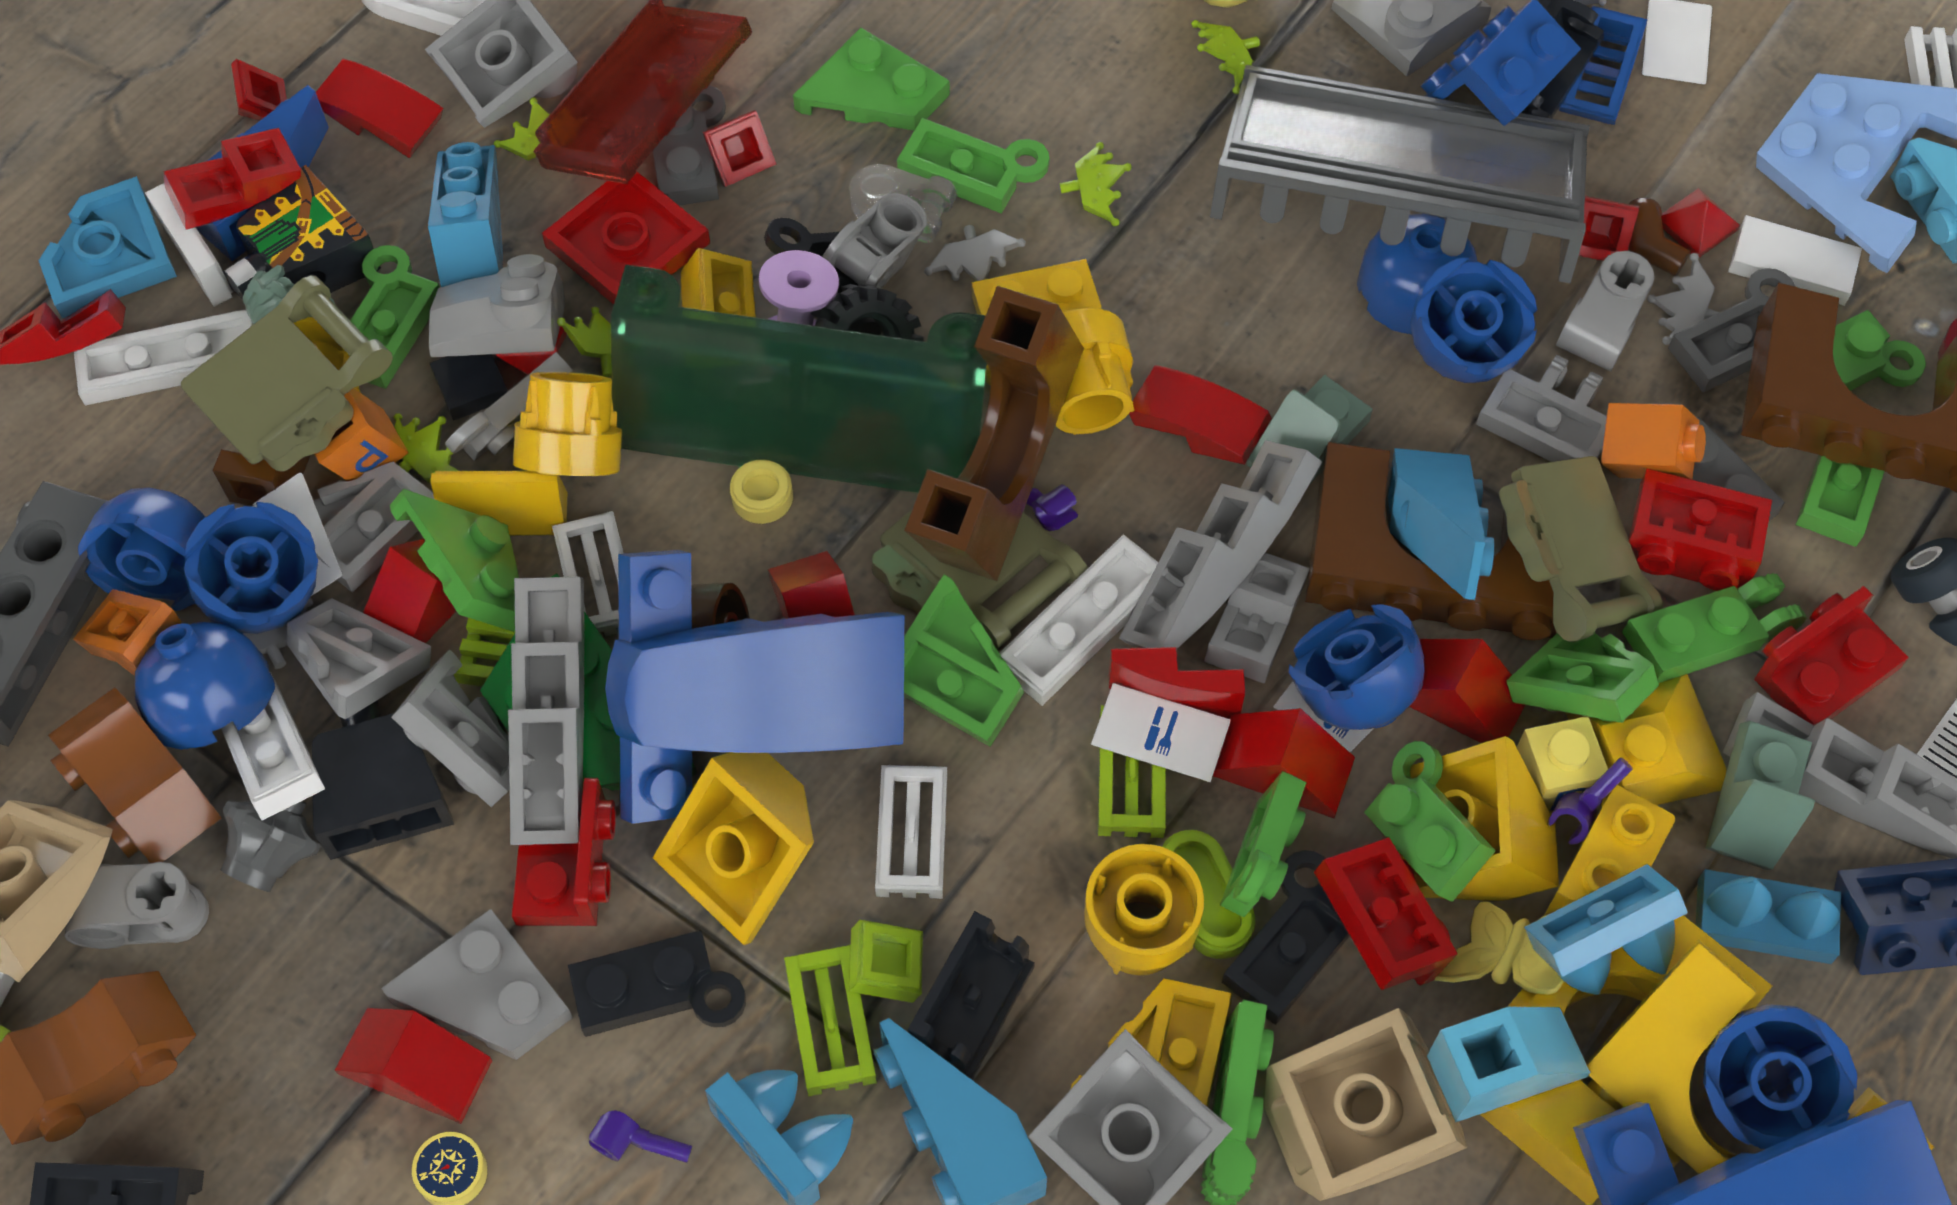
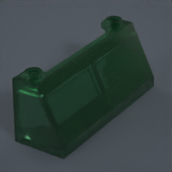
(793, 391)

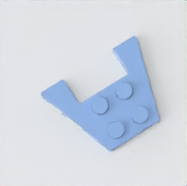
(1842, 144)

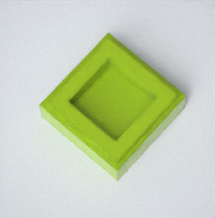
(886, 961)

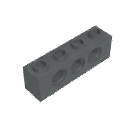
(52, 590)

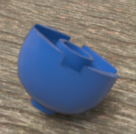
(1396, 273)
(1480, 331)
(141, 544)
(256, 567)
(1360, 668)
(200, 682)
(1778, 1075)

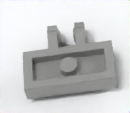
(1544, 419)

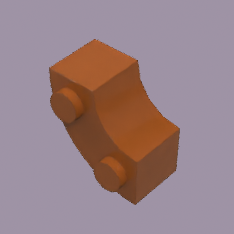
(134, 777)
(89, 1056)

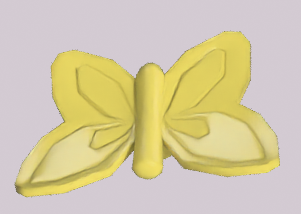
(1501, 948)

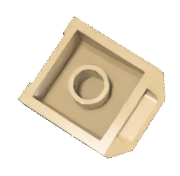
(44, 875)
(1360, 1108)

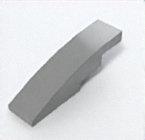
(1209, 564)
(547, 711)
(1875, 787)

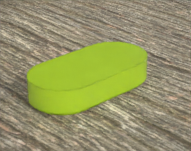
(1221, 930)

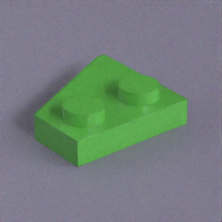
(874, 85)
(468, 556)
(956, 668)
(1585, 678)

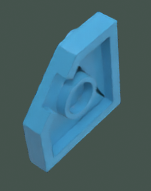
(105, 248)

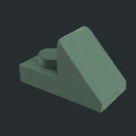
(1316, 418)
(1760, 796)

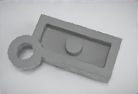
(496, 425)

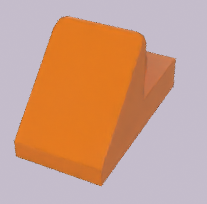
(125, 628)

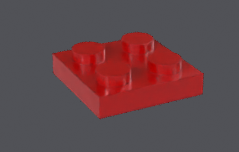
(623, 227)

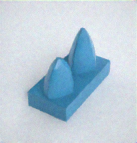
(1626, 913)
(1769, 916)
(797, 1157)

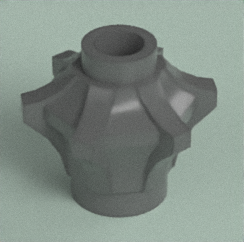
(265, 848)

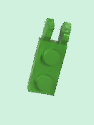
(1711, 628)
(1244, 1051)

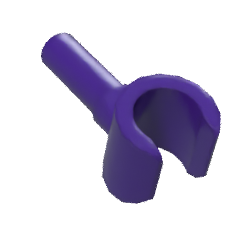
(1053, 508)
(1584, 804)
(617, 1130)

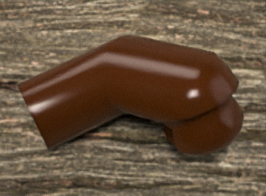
(1649, 239)

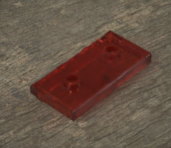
(637, 91)

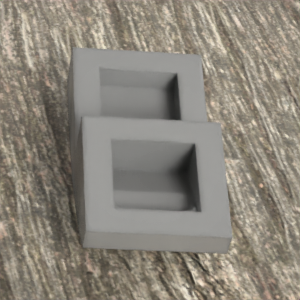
(1257, 618)

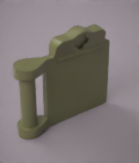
(276, 389)
(1574, 537)
(914, 573)

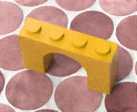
(1660, 1043)
(1545, 1121)

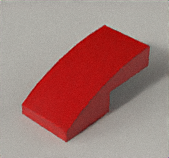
(382, 105)
(247, 174)
(44, 336)
(1207, 414)
(1157, 674)

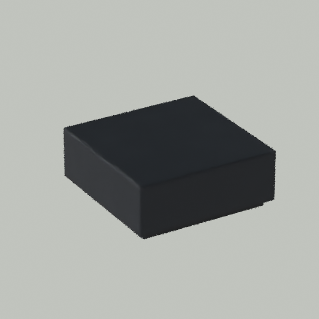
(468, 383)

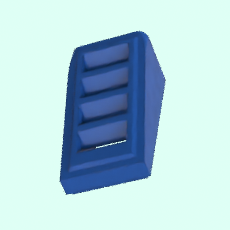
(1618, 29)

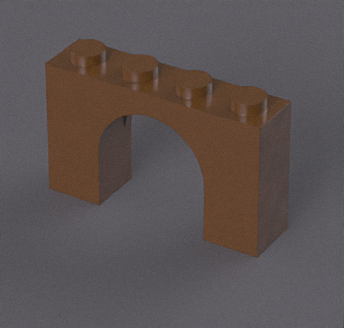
(1031, 369)
(1804, 404)
(1362, 565)

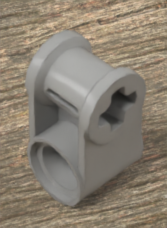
(878, 240)
(1608, 310)
(137, 907)

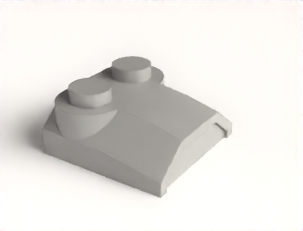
(1413, 30)
(503, 58)
(499, 311)
(1129, 1129)

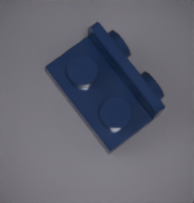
(1902, 915)

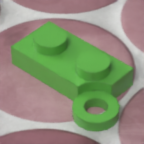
(976, 168)
(394, 306)
(1864, 354)
(1839, 500)
(1427, 825)
(1270, 829)

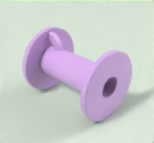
(798, 285)

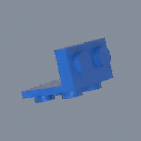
(1508, 63)

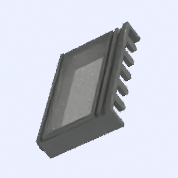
(1407, 157)

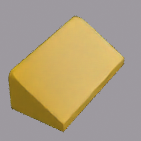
(718, 283)
(520, 499)

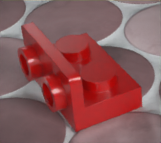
(1698, 531)
(1830, 660)
(567, 880)
(1386, 914)

